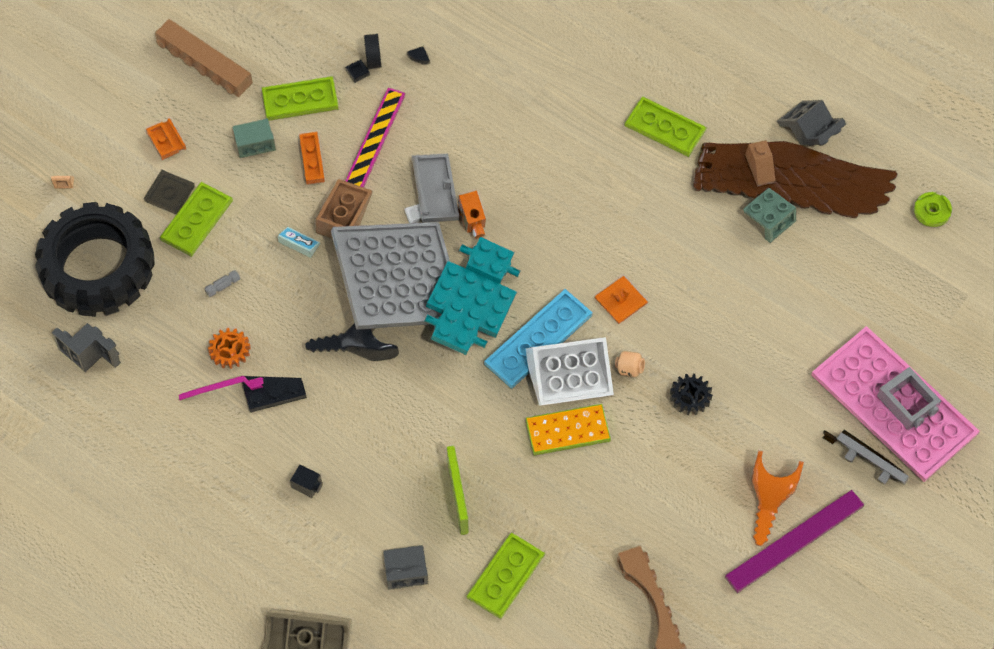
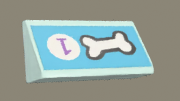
(298, 241)

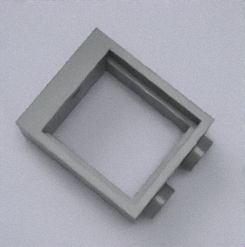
(909, 376)

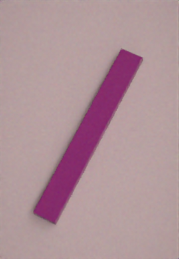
(794, 541)

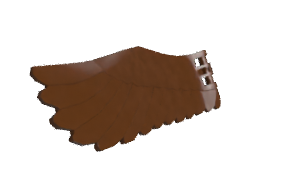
(800, 177)

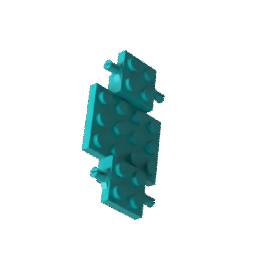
(472, 297)

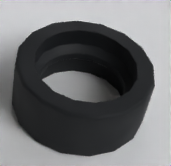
(372, 51)

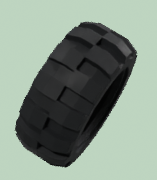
(82, 226)

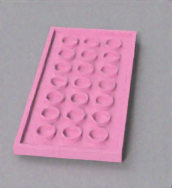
(855, 378)

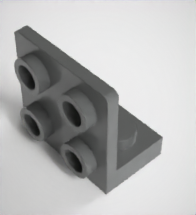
(405, 567)

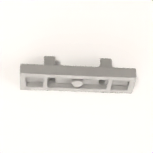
(888, 470)

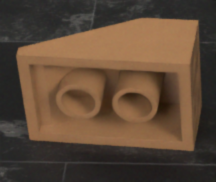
(343, 207)

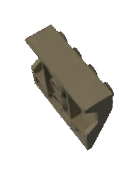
(306, 631)

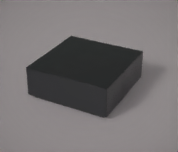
(357, 71)

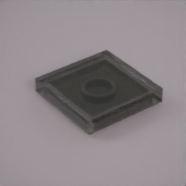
(169, 192)

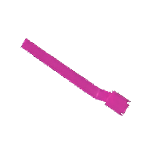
(253, 384)

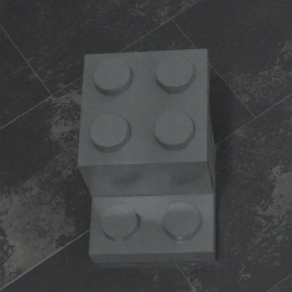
(812, 122)
(86, 347)

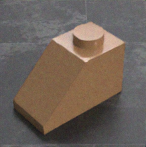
(761, 162)

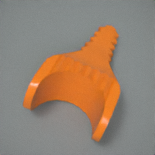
(771, 494)

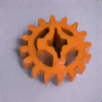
(232, 340)

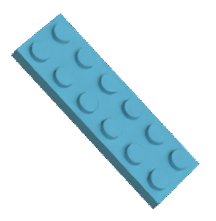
(548, 327)

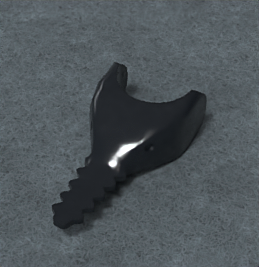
(359, 342)

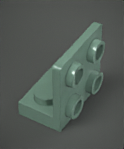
(254, 138)
(772, 213)

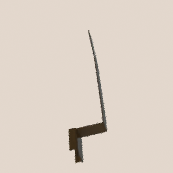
(832, 439)

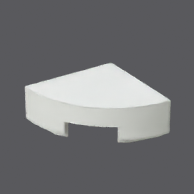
(413, 213)

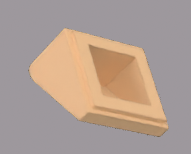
(62, 181)

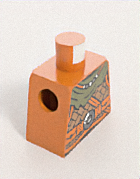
(472, 213)

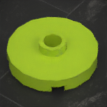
(936, 202)

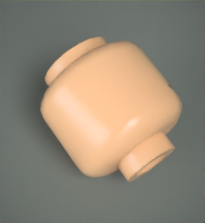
(630, 364)

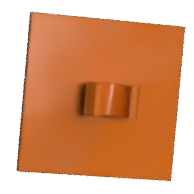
(621, 299)

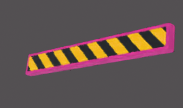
(375, 137)

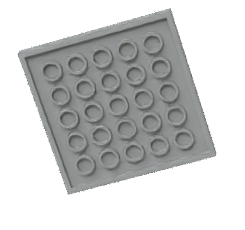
(390, 271)

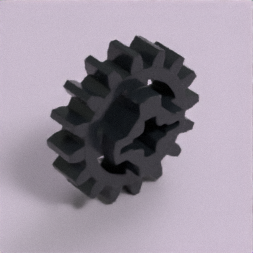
(696, 388)

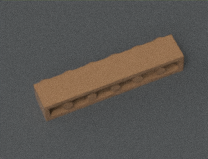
(203, 58)

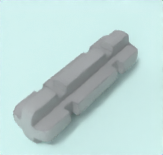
(222, 283)

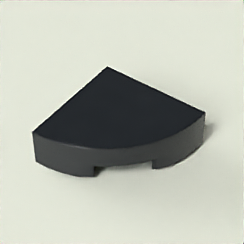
(419, 55)

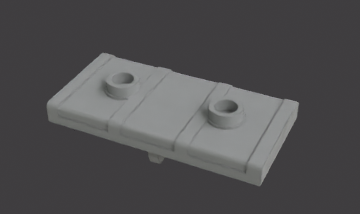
(435, 188)

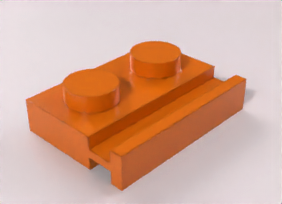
(166, 139)

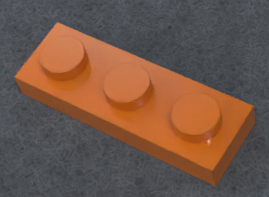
(312, 158)

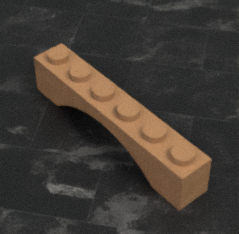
(637, 571)

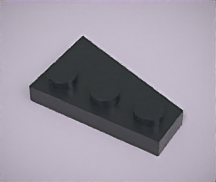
(274, 392)

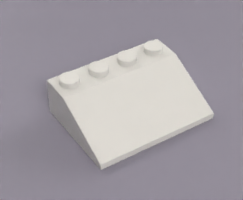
(570, 371)

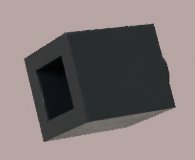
(306, 481)

